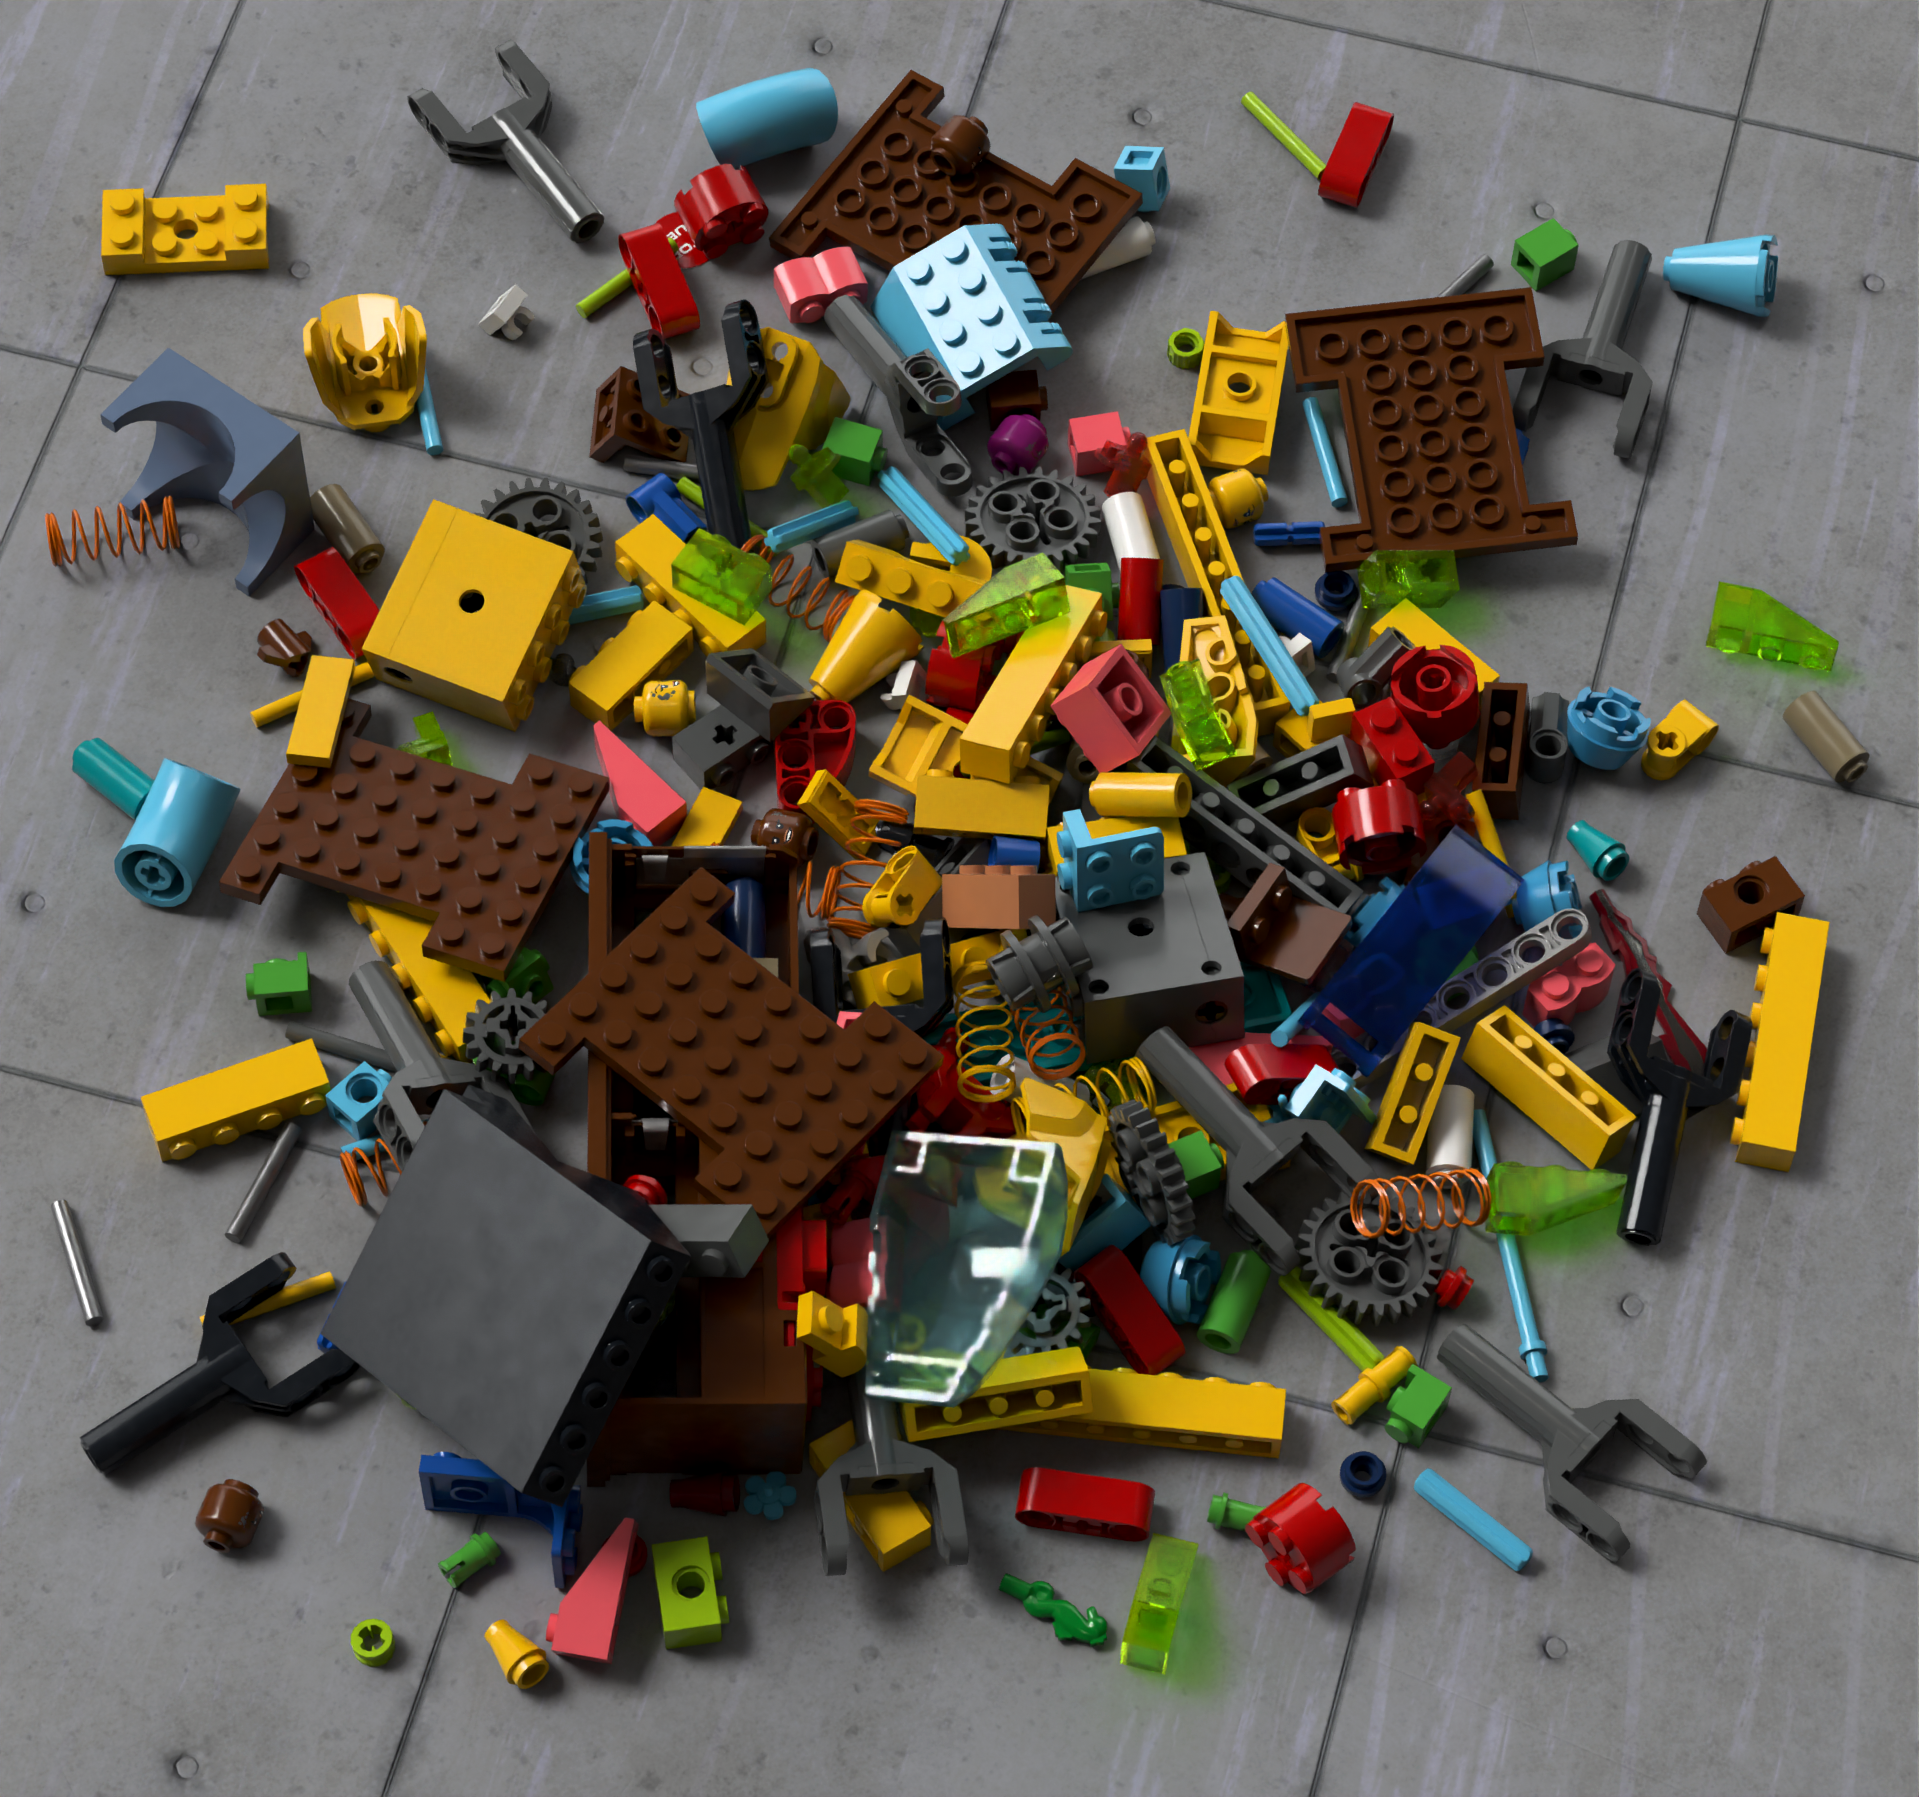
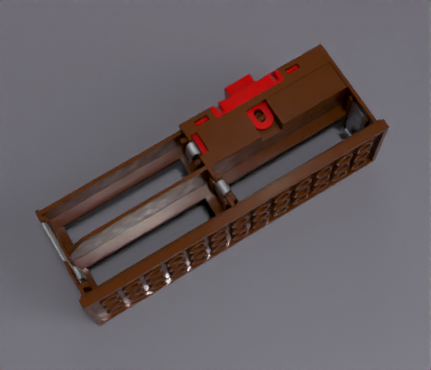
(738, 1358)

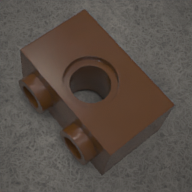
(1737, 922)

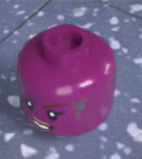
(1017, 444)

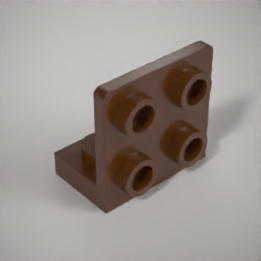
(623, 421)
(1284, 931)

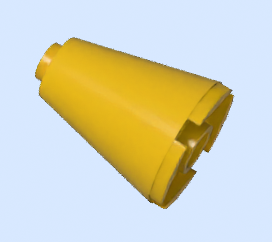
(863, 650)

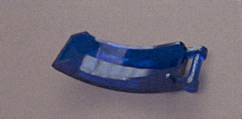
(1414, 947)

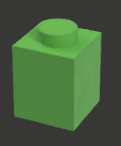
(1545, 254)
(859, 450)
(1200, 1163)

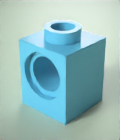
(1146, 172)
(342, 1100)

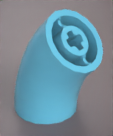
(769, 117)
(174, 834)

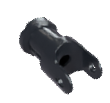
(931, 847)

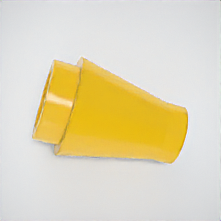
(518, 1657)

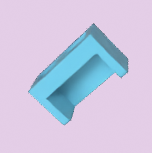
(1113, 1223)

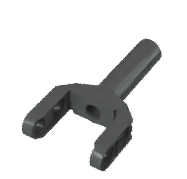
(515, 138)
(1598, 357)
(909, 392)
(419, 1067)
(1252, 1147)
(1568, 1434)
(881, 1465)

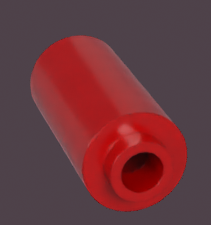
(1140, 599)

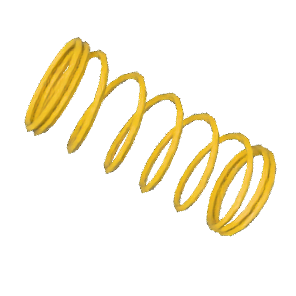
(958, 976)
(1133, 1064)

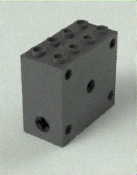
(1157, 966)

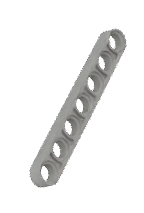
(1482, 995)

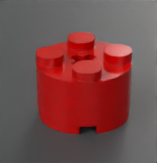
(722, 209)
(963, 679)
(1436, 693)
(1378, 827)
(1301, 1539)

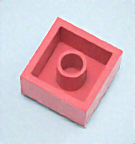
(1111, 709)

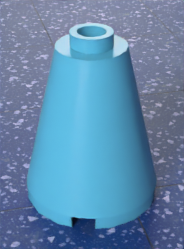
(1727, 272)

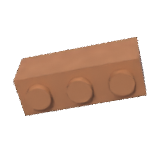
(997, 896)

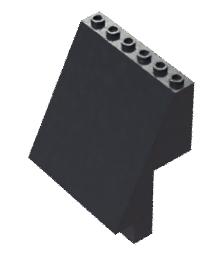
(507, 1293)

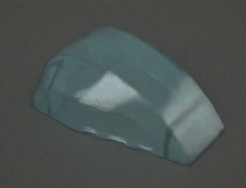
(957, 1259)

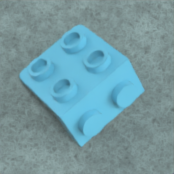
(1109, 867)

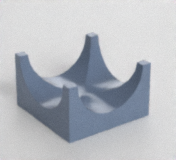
(219, 451)

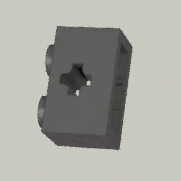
(718, 748)

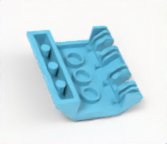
(970, 311)

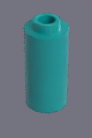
(112, 775)

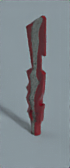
(1679, 1040)

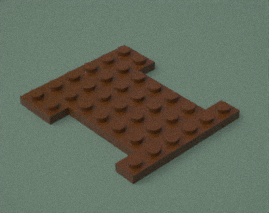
(894, 201)
(1429, 423)
(424, 841)
(735, 1054)

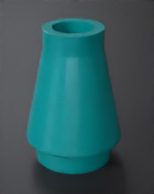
(1599, 851)

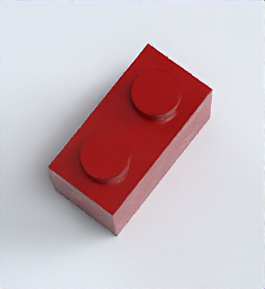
(1391, 745)

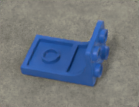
(474, 1488)

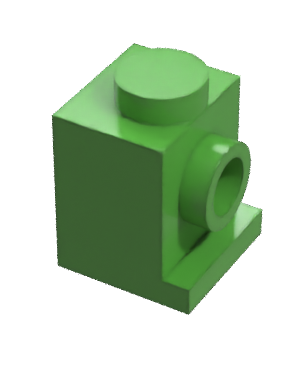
(281, 986)
(1417, 1407)

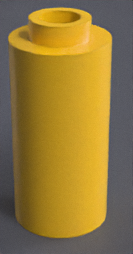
(1141, 794)

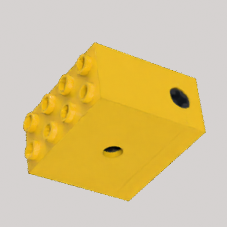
(475, 615)

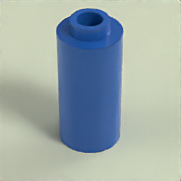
(1296, 614)

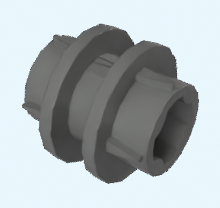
(1039, 963)

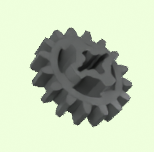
(489, 1034)
(1059, 1310)

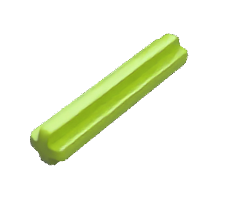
(1339, 1330)

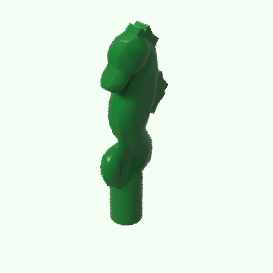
(1068, 1621)

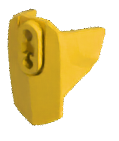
(365, 357)
(798, 411)
(1080, 1133)

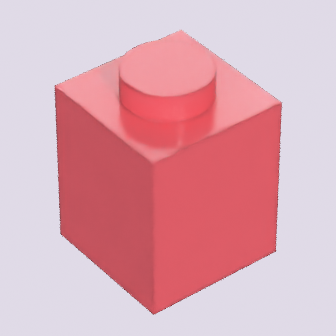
(1088, 434)

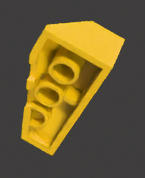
(1214, 646)

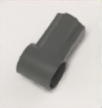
(1372, 668)
(1547, 737)

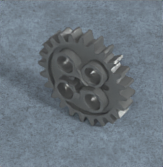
(525, 507)
(1033, 517)
(1151, 1172)
(1409, 1266)

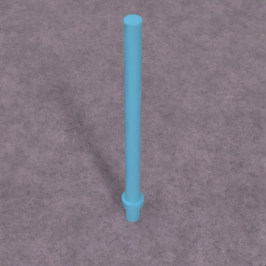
(1532, 1347)

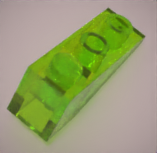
(1008, 604)
(1760, 626)
(1197, 714)
(1542, 1197)
(1158, 1603)

